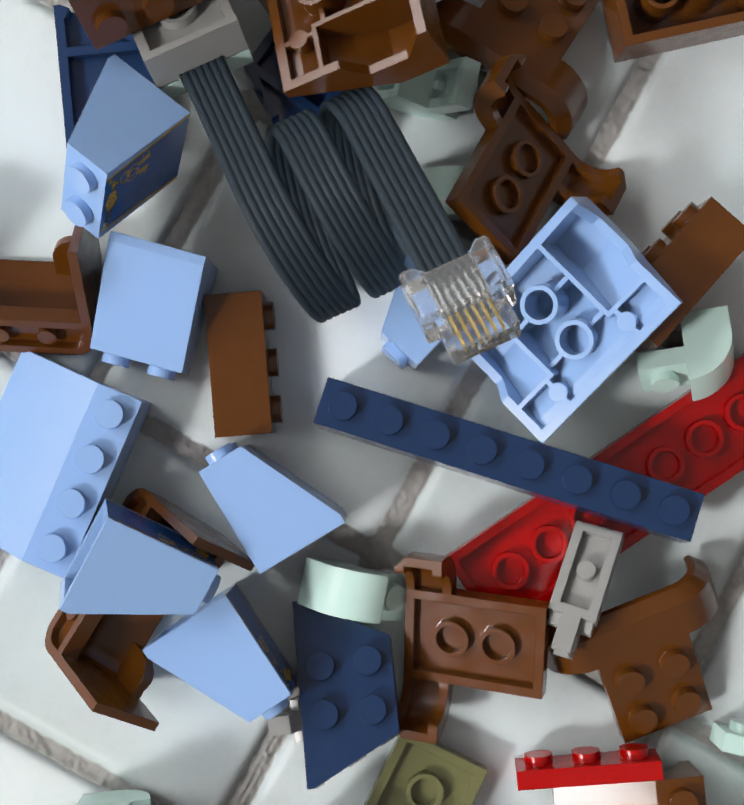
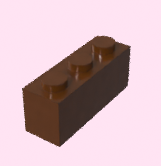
(242, 363)

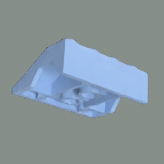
(581, 313)
(59, 457)

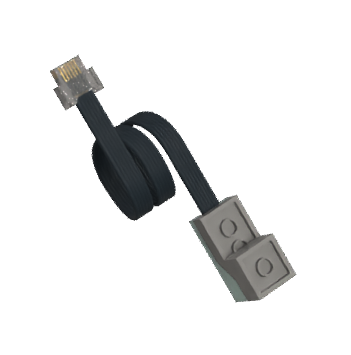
(317, 190)

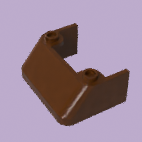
(52, 303)
(105, 651)

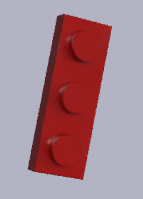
(588, 767)

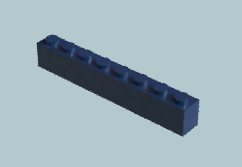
(509, 461)

